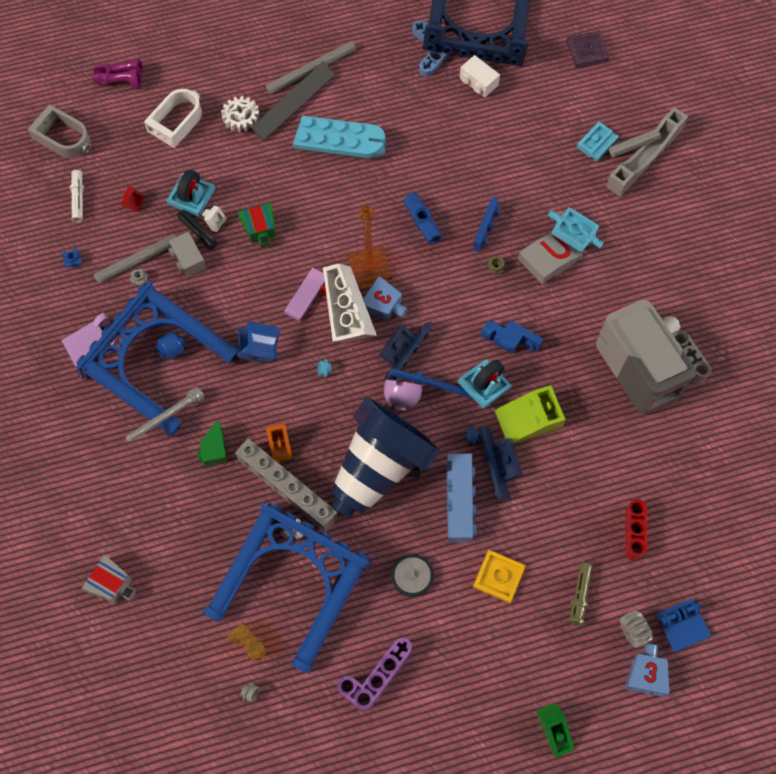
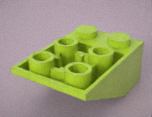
(531, 415)

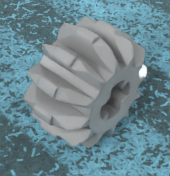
(636, 629)

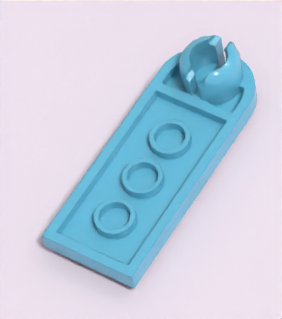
(340, 137)

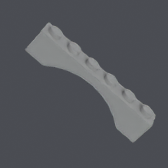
(632, 168)

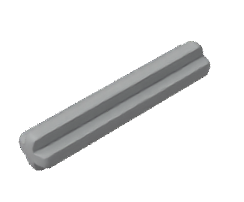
(634, 142)

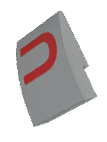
(548, 257)

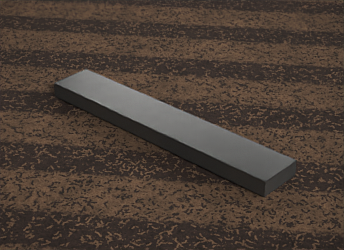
(292, 101)

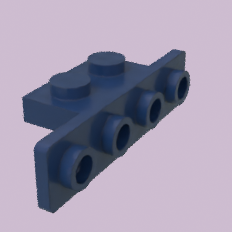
(401, 346)
(501, 461)

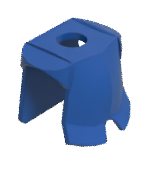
(258, 342)

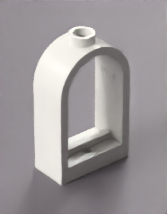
(174, 98)

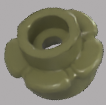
(496, 261)

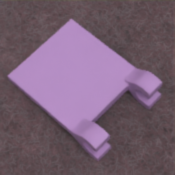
(80, 341)

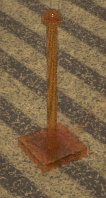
(371, 262)

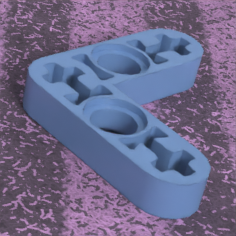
(435, 64)

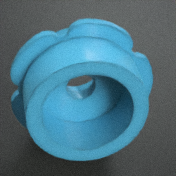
(324, 368)

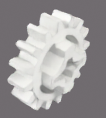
(240, 114)

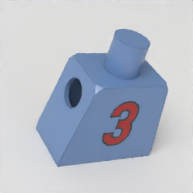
(384, 301)
(649, 673)

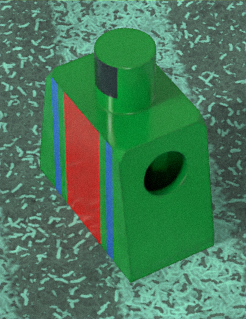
(259, 224)

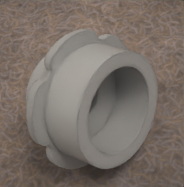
(141, 280)
(249, 692)

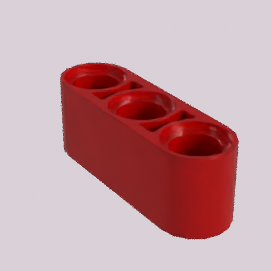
(631, 537)

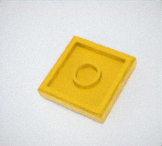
(499, 576)

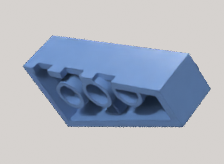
(460, 498)

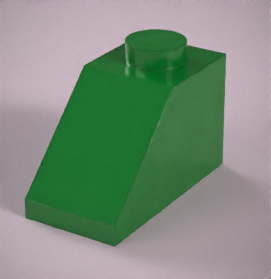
(213, 447)
(555, 729)

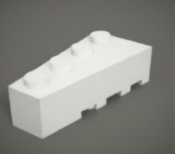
(346, 306)

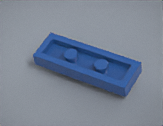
(486, 224)

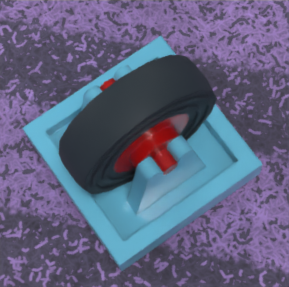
(191, 193)
(485, 382)

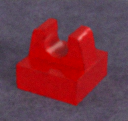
(132, 199)

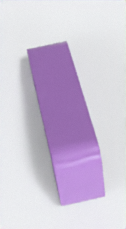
(379, 672)

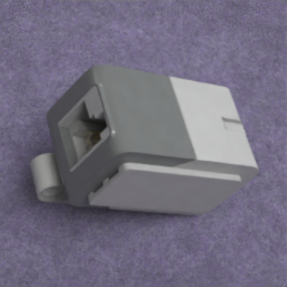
(648, 357)

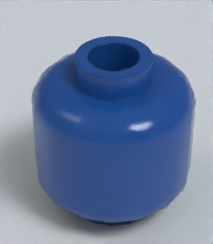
(170, 346)

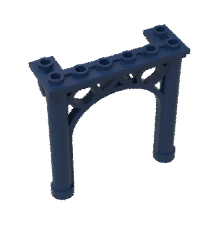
(475, 43)

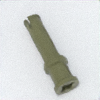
(579, 603)

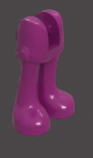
(105, 76)

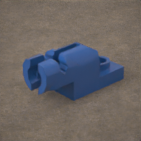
(511, 336)

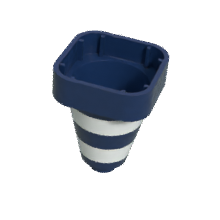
(378, 457)

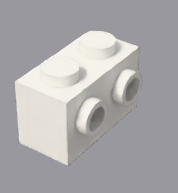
(479, 76)

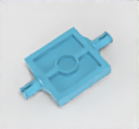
(575, 229)

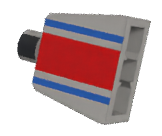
(109, 582)

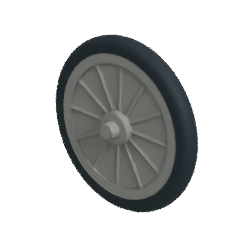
(412, 575)

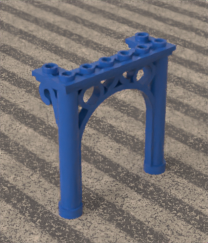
(153, 300)
(333, 602)

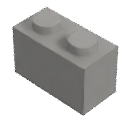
(188, 256)

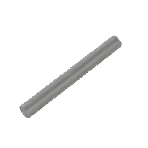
(133, 260)

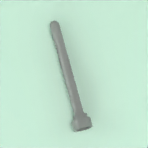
(193, 397)

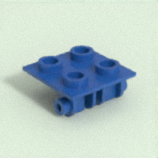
(683, 624)

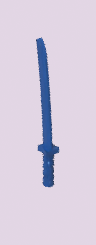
(418, 378)

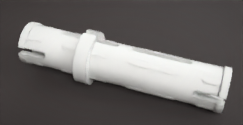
(77, 196)

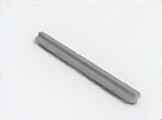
(308, 68)

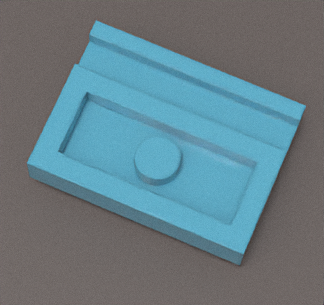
(597, 141)

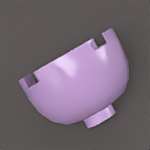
(402, 394)

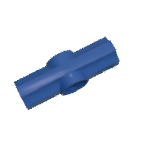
(426, 226)

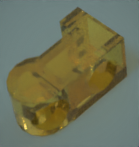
(254, 648)

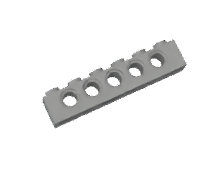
(286, 485)

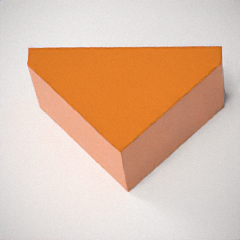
(279, 442)

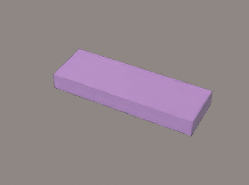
(305, 295)

